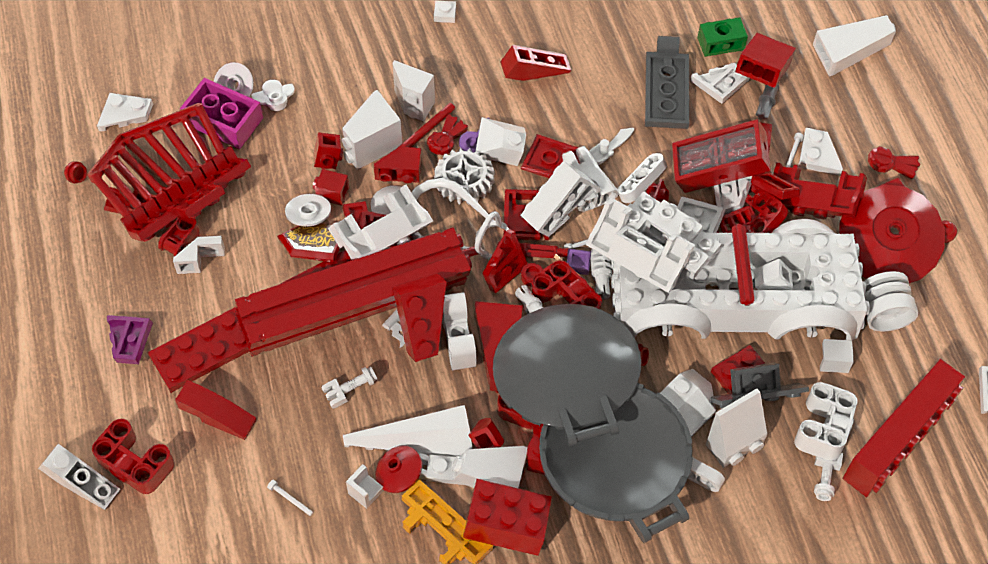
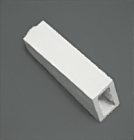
(852, 42)

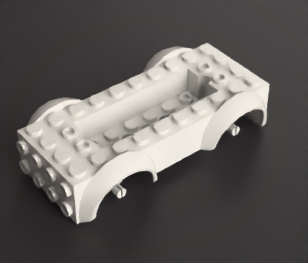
(824, 290)

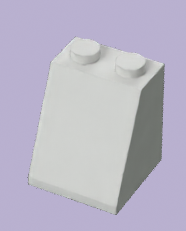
(371, 132)

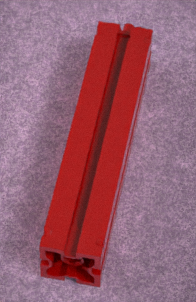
(348, 291)

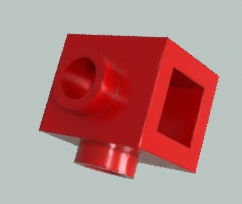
(327, 151)

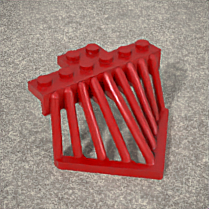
(182, 196)

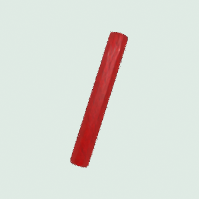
(743, 266)

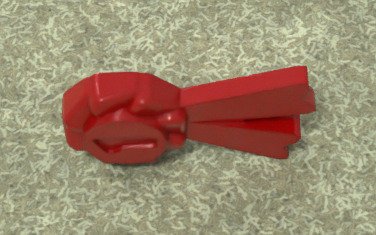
(442, 142)
(883, 161)

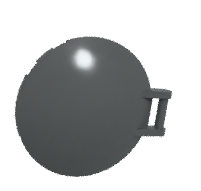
(568, 369)
(625, 472)

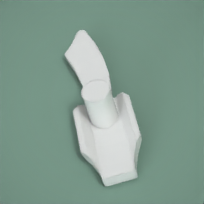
(603, 150)

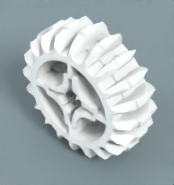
(476, 169)

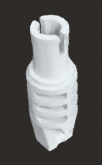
(601, 273)

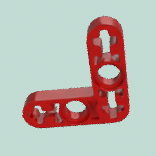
(766, 216)

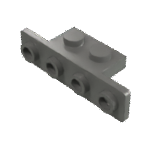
(761, 377)

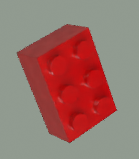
(507, 517)

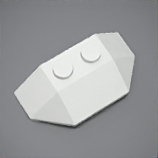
(692, 398)

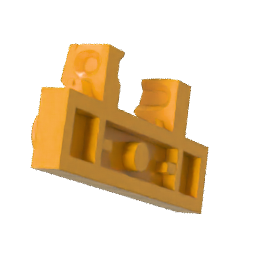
(430, 509)

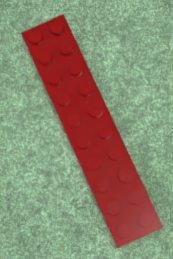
(211, 343)

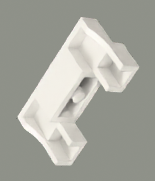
(664, 220)
(395, 228)
(636, 251)

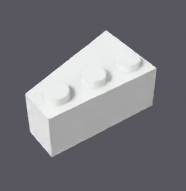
(557, 198)

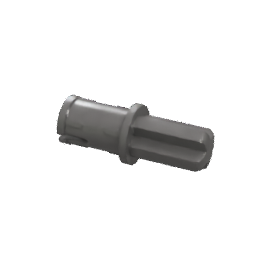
(766, 102)

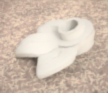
(274, 94)

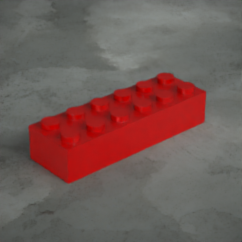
(904, 429)

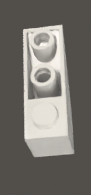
(78, 477)

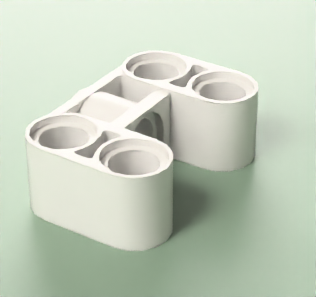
(455, 322)
(828, 438)

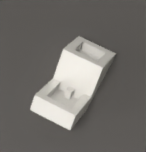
(190, 257)

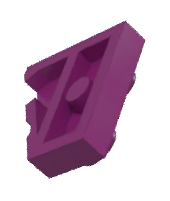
(128, 337)

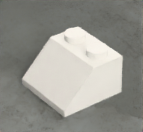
(413, 90)

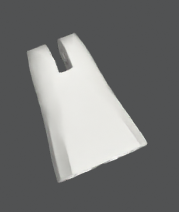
(591, 169)

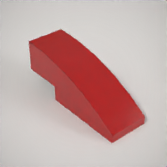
(215, 410)

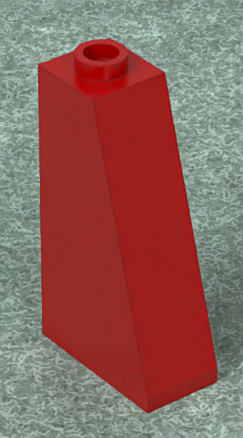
(492, 323)

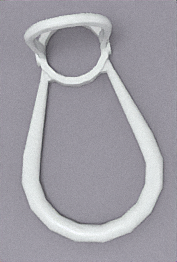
(459, 190)

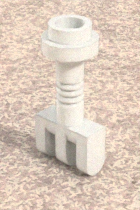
(337, 393)
(824, 489)

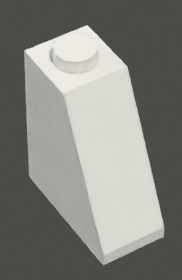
(494, 465)

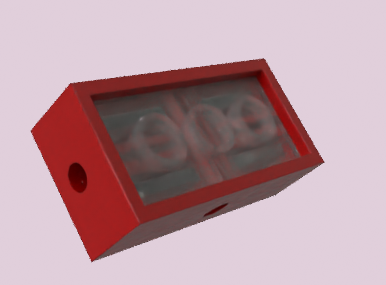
(721, 156)

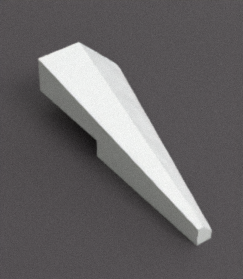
(433, 434)

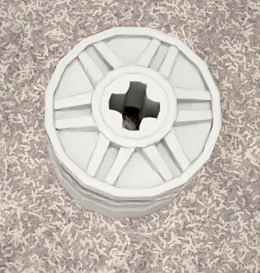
(889, 302)

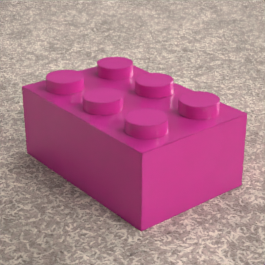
(229, 111)

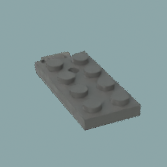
(667, 95)

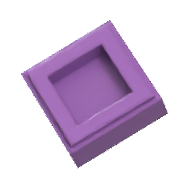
(579, 260)

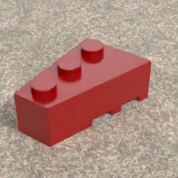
(420, 315)

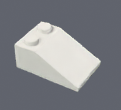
(738, 430)

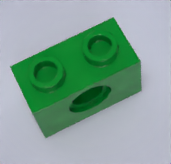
(722, 37)

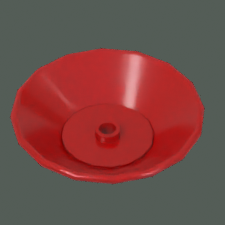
(919, 235)

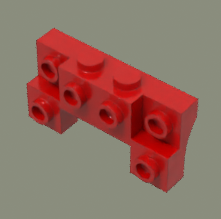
(822, 199)

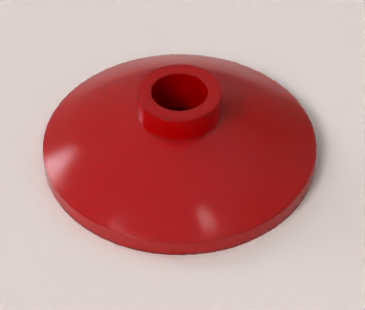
(404, 474)

